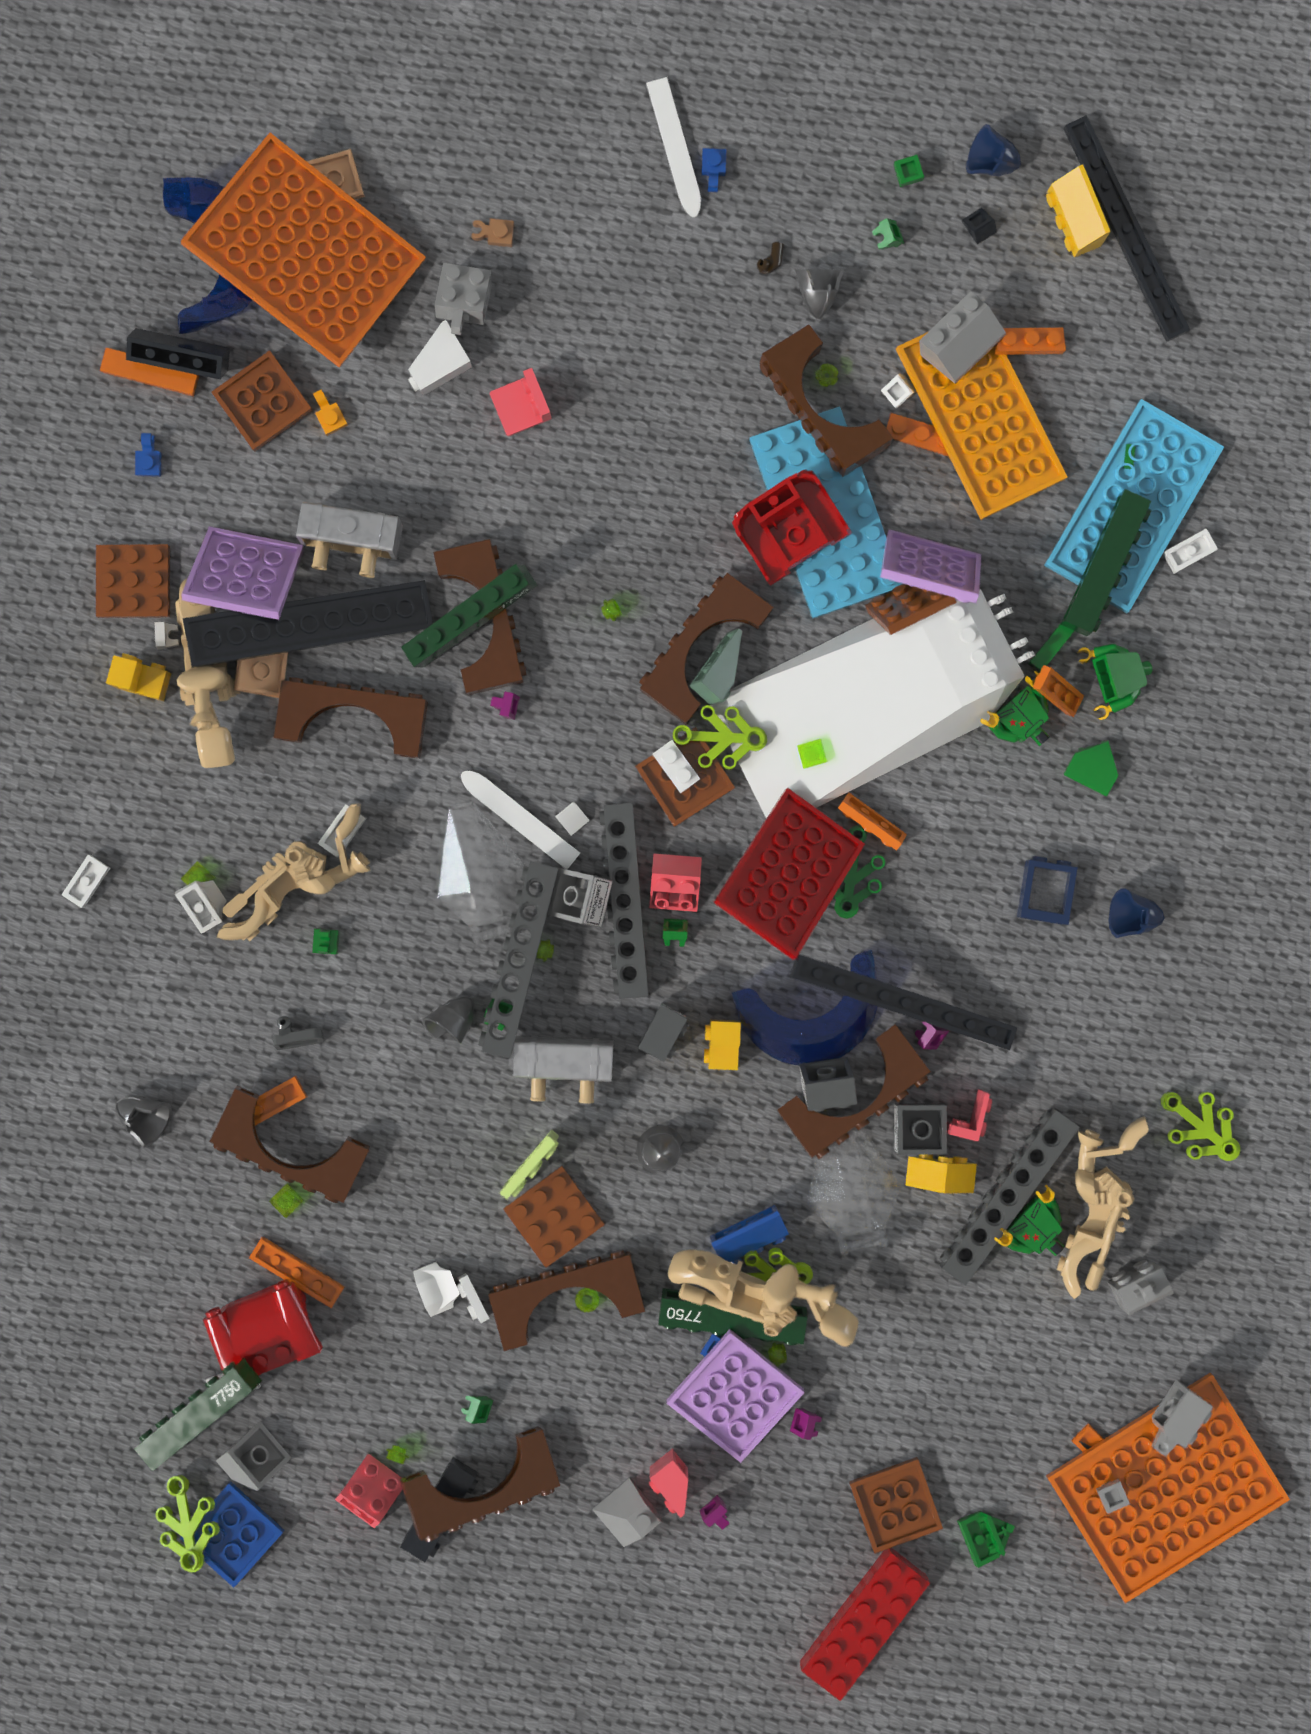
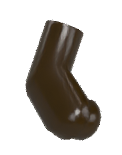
(772, 262)

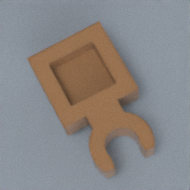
(498, 232)

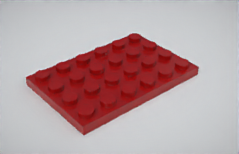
(789, 873)

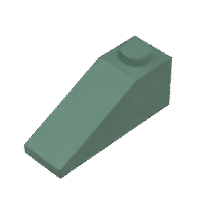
(719, 670)

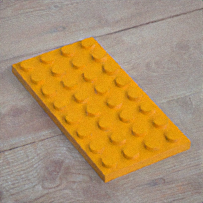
(986, 429)

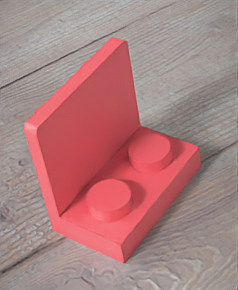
(521, 404)
(976, 1126)
(371, 1491)

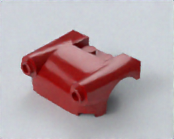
(789, 524)
(263, 1329)

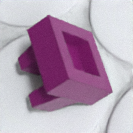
(507, 705)
(931, 1037)
(804, 1423)
(715, 1513)

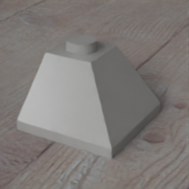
(254, 1458)
(628, 1513)

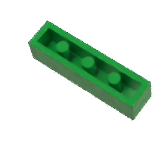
(1050, 647)

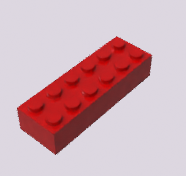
(864, 1623)

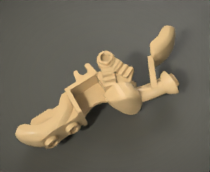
(195, 685)
(299, 868)
(1107, 1203)
(758, 1299)

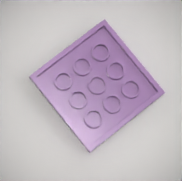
(931, 566)
(243, 573)
(735, 1396)

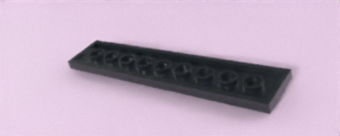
(309, 624)

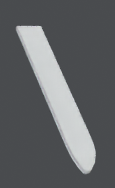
(675, 145)
(519, 818)

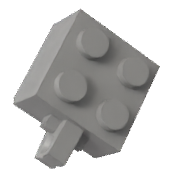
(463, 295)
(1139, 1286)
(1179, 1418)

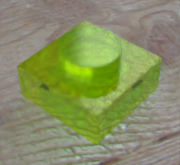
(812, 753)
(199, 873)
(286, 1200)

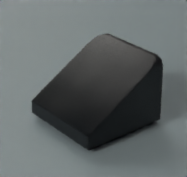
(980, 225)

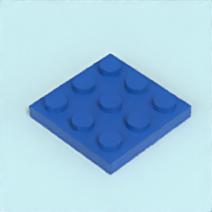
(242, 1536)

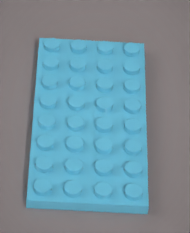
(1167, 470)
(852, 567)

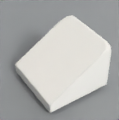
(899, 390)
(572, 818)

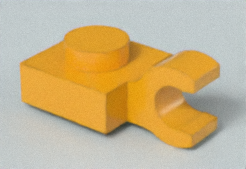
(329, 415)

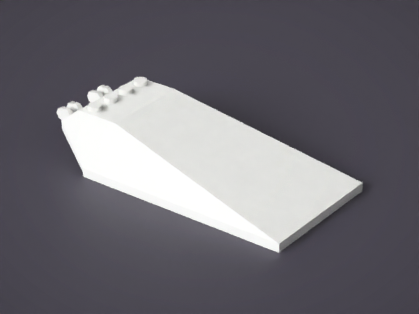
(874, 700)

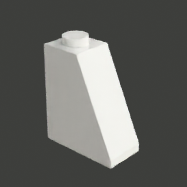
(438, 361)

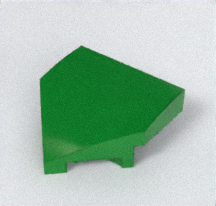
(1094, 767)
(984, 1536)

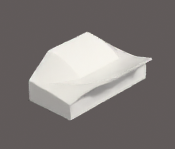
(202, 903)
(436, 1288)

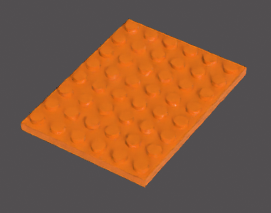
(303, 250)
(1176, 1501)

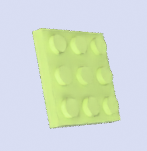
(530, 1165)

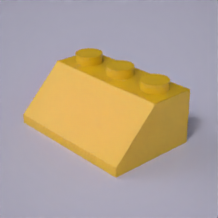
(1078, 212)

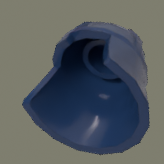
(992, 154)
(1133, 914)

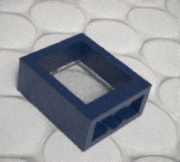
(1047, 889)

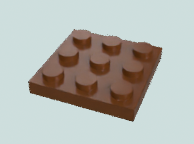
(262, 401)
(132, 581)
(906, 606)
(711, 786)
(554, 1216)
(895, 1505)

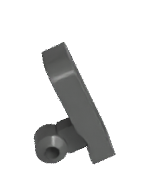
(289, 1039)

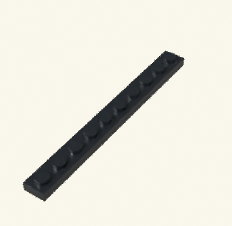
(1126, 229)
(903, 1001)

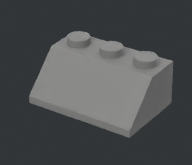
(961, 338)

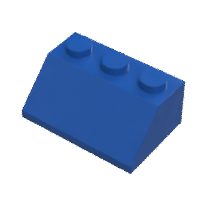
(750, 1235)

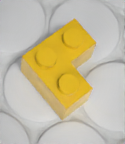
(132, 676)
(723, 1044)
(941, 1174)

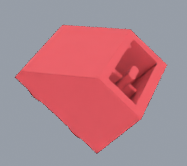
(675, 882)
(670, 1478)

